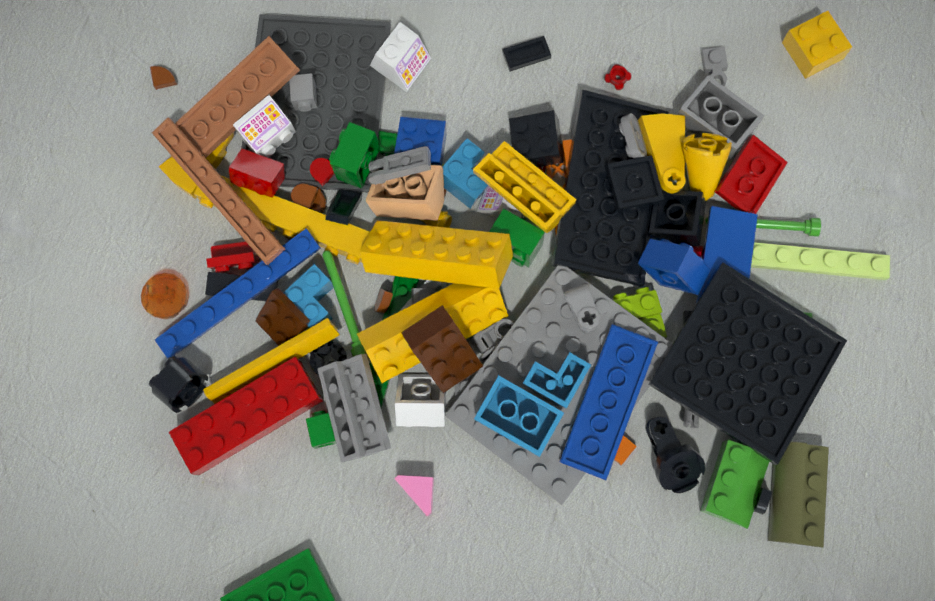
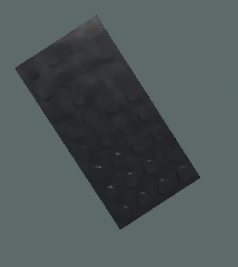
(593, 234)

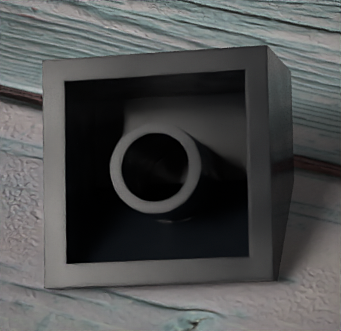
(679, 217)

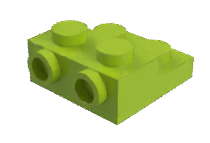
(645, 307)

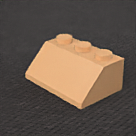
(409, 196)

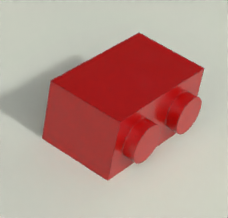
(256, 173)

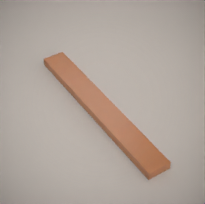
(218, 191)

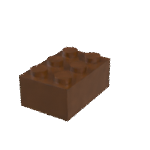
(442, 349)

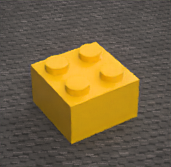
(816, 44)

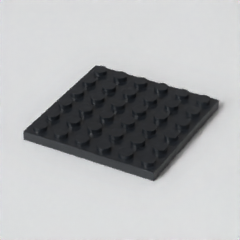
(748, 363)

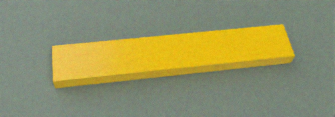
(295, 347)

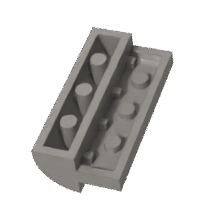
(354, 408)

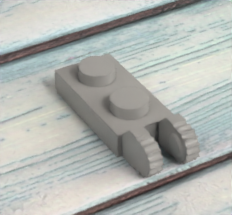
(400, 165)

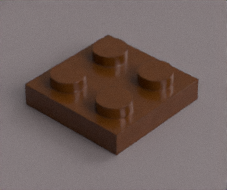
(281, 318)

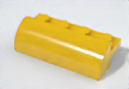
(525, 186)

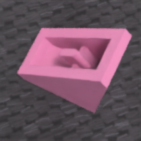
(419, 489)

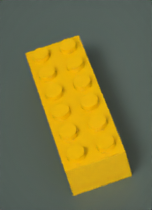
(437, 253)
(468, 305)

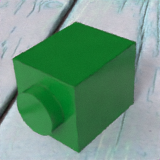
(320, 430)

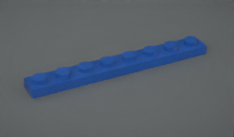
(236, 295)

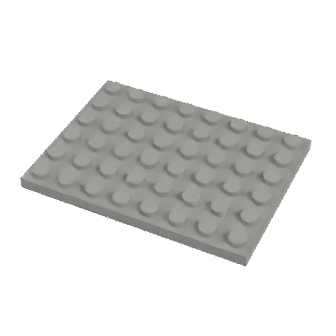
(547, 335)

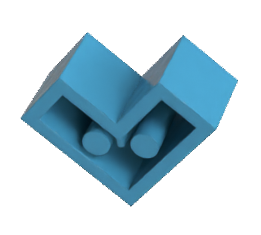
(459, 174)
(307, 293)
(560, 386)

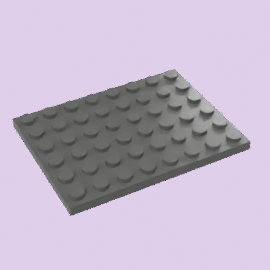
(346, 87)

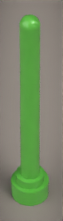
(810, 227)
(357, 347)

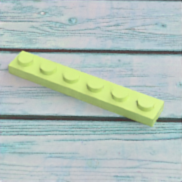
(821, 261)

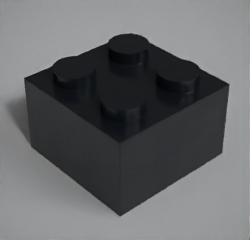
(537, 138)

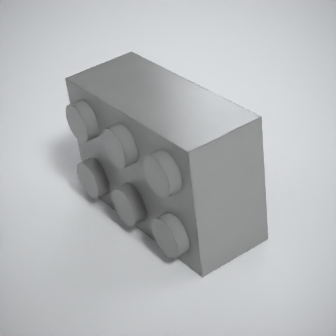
(720, 112)

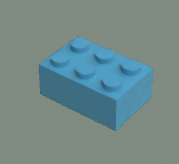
(519, 416)

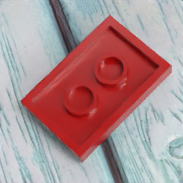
(751, 176)

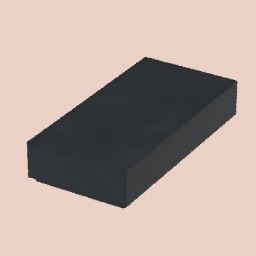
(526, 53)
(343, 206)

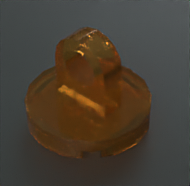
(164, 296)

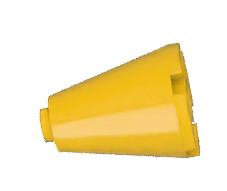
(705, 161)

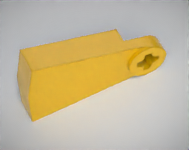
(664, 141)
(182, 179)

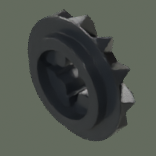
(337, 353)

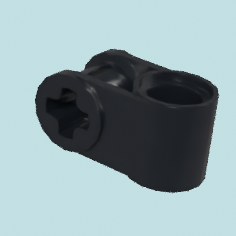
(661, 441)

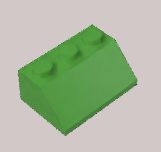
(735, 484)

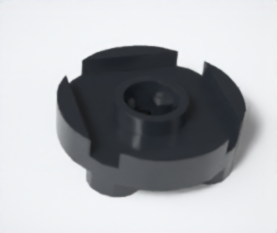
(675, 458)

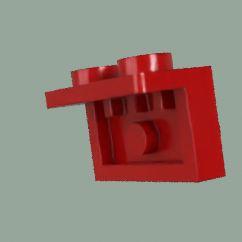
(232, 255)

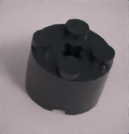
(178, 383)

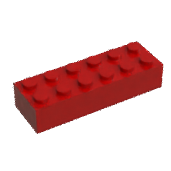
(245, 416)

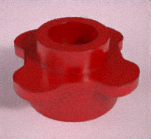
(621, 71)

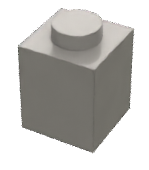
(303, 92)

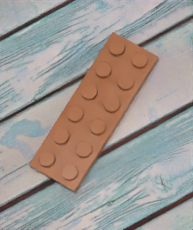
(236, 94)

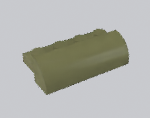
(799, 496)

